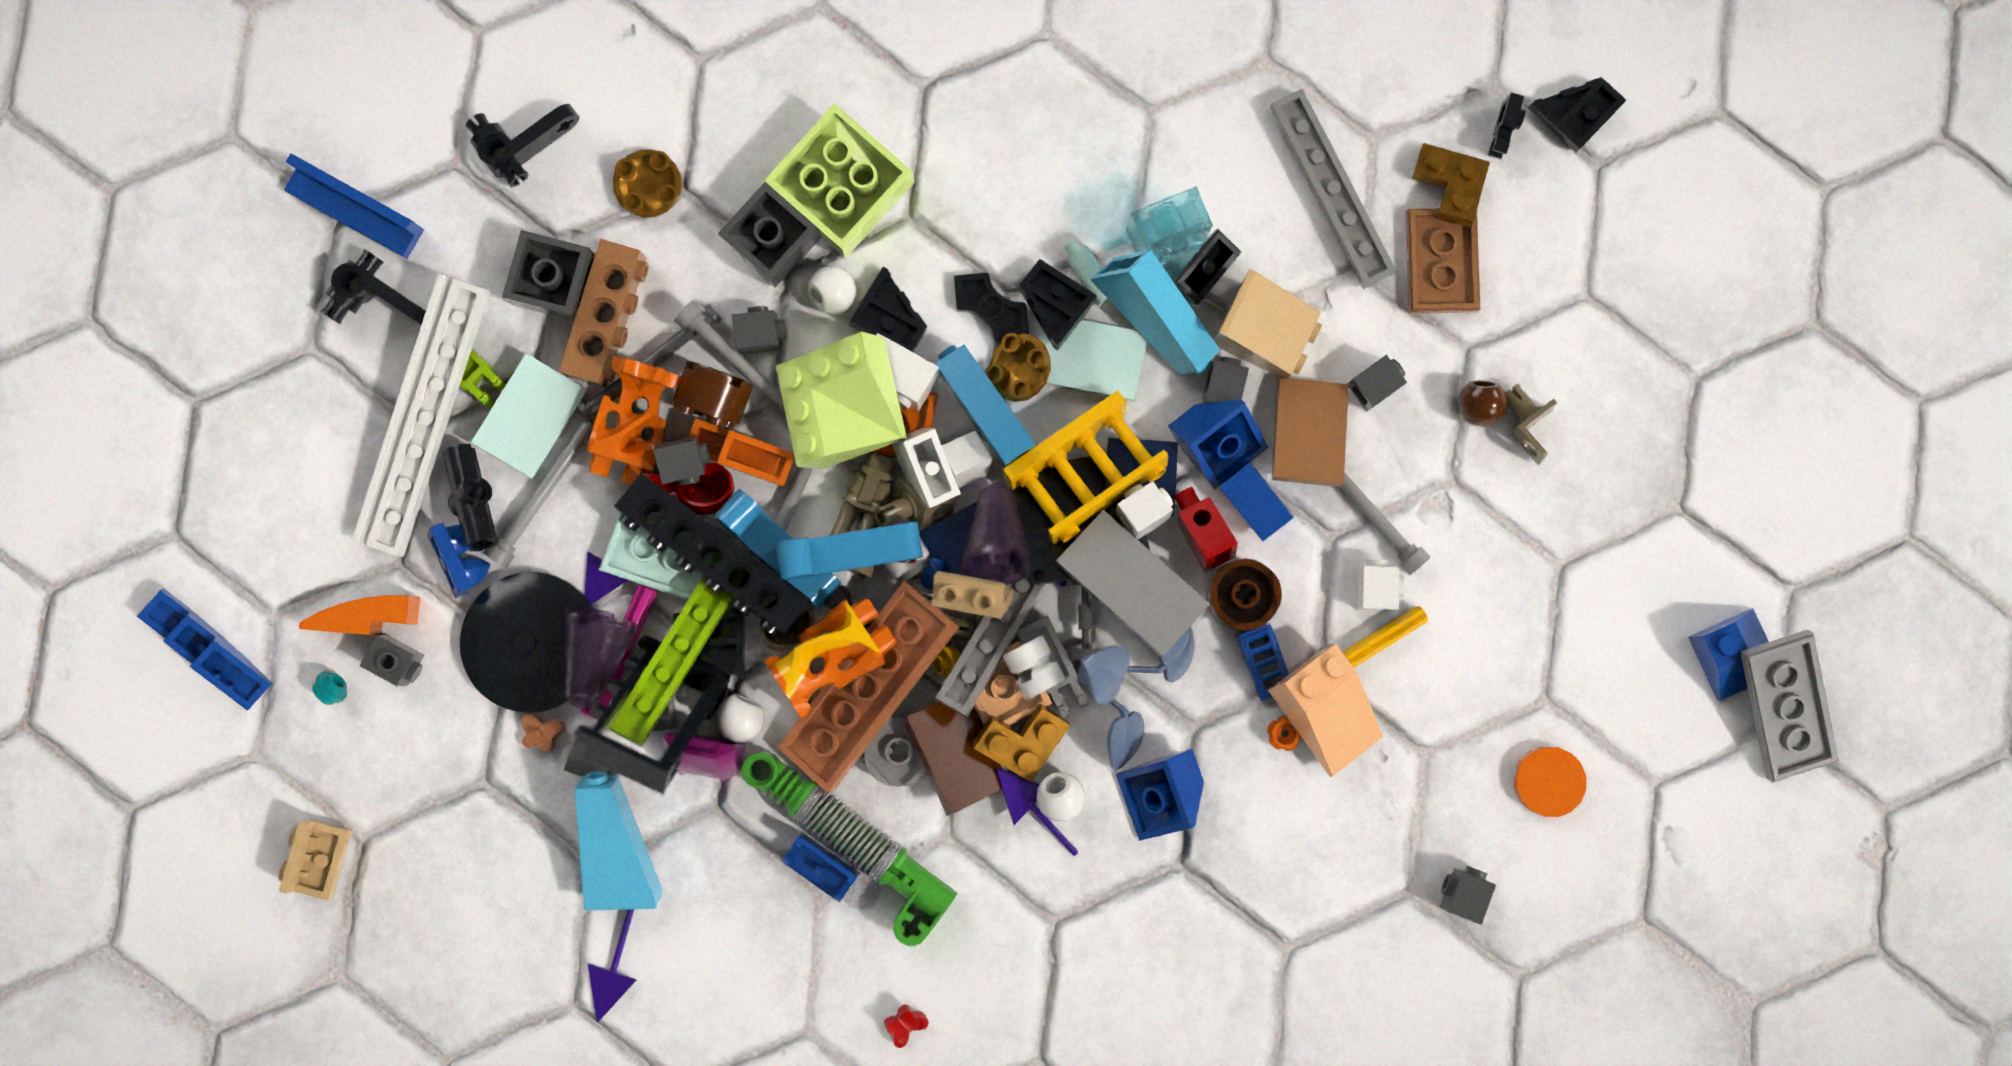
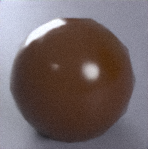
(1482, 403)

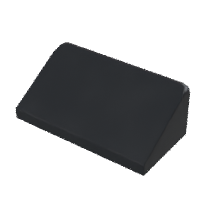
(1206, 267)

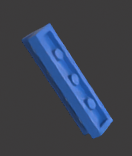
(352, 207)

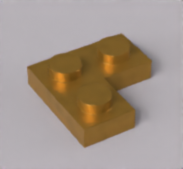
(1459, 175)
(1023, 750)

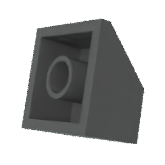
(770, 234)
(547, 274)

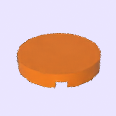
(1550, 781)

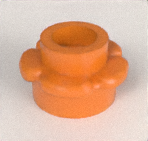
(1277, 740)

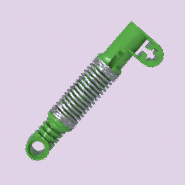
(885, 861)

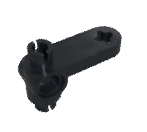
(523, 147)
(344, 300)

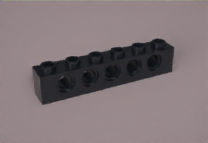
(646, 496)

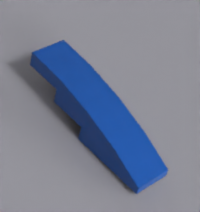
(205, 648)

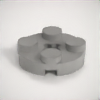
(883, 767)

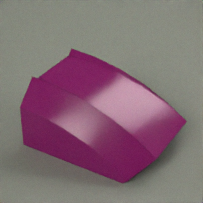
(709, 757)

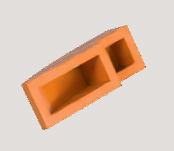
(744, 453)
(365, 615)

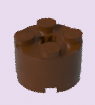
(712, 393)
(1254, 577)

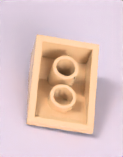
(1328, 709)

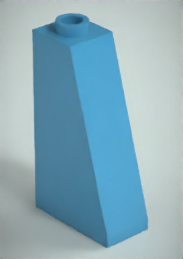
(984, 405)

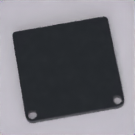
(1037, 523)

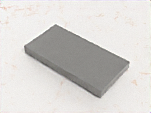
(1132, 583)
(1789, 705)

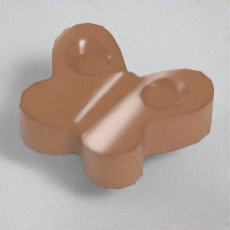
(541, 733)

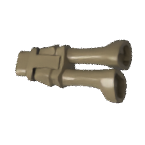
(865, 494)

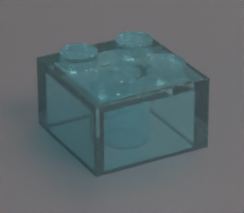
(1170, 225)

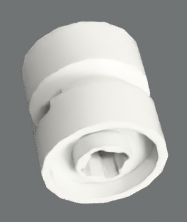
(1034, 667)

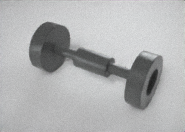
(1084, 624)

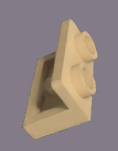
(971, 595)
(314, 859)

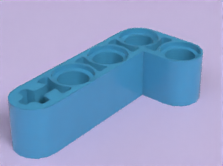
(759, 534)
(848, 551)

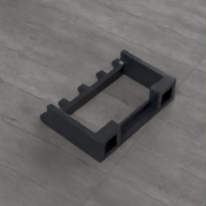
(630, 762)

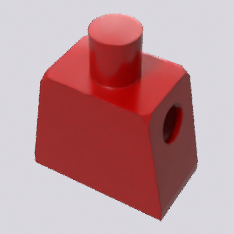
(1210, 543)

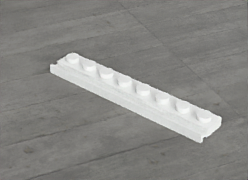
(421, 415)

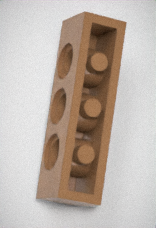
(609, 261)

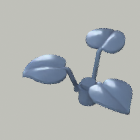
(1103, 675)

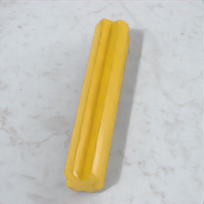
(1386, 636)

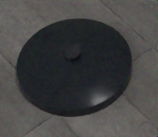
(517, 640)

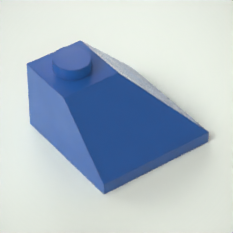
(1218, 438)
(1720, 649)
(1163, 794)

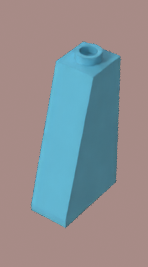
(1157, 310)
(611, 847)

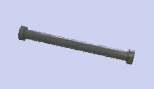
(653, 359)

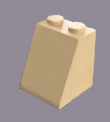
(1268, 326)

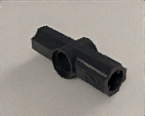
(470, 497)

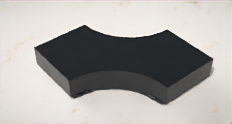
(977, 296)

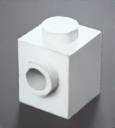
(968, 458)
(1144, 509)
(1379, 586)

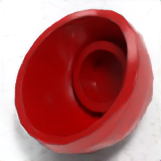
(710, 492)

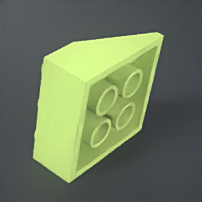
(841, 179)
(840, 401)

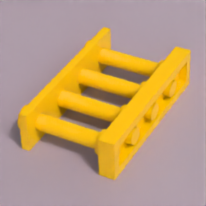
(1082, 433)

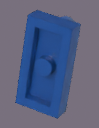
(460, 573)

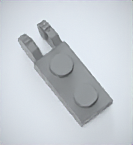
(1044, 627)

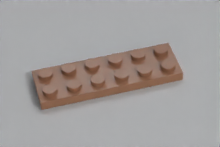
(850, 717)

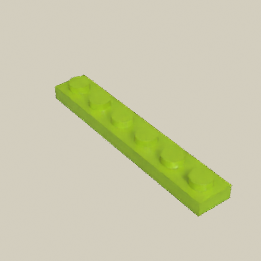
(672, 661)

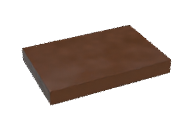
(946, 750)

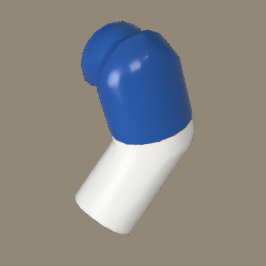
(925, 583)

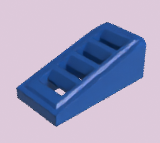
(1277, 657)

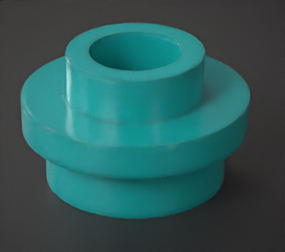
(329, 688)

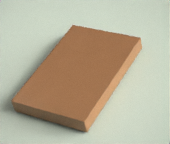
(1441, 264)
(1310, 432)

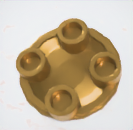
(647, 183)
(1019, 367)

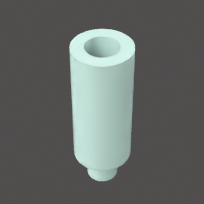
(1085, 268)

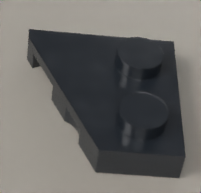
(1578, 111)
(1055, 301)
(889, 313)
(726, 644)

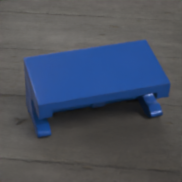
(1256, 501)
(820, 867)

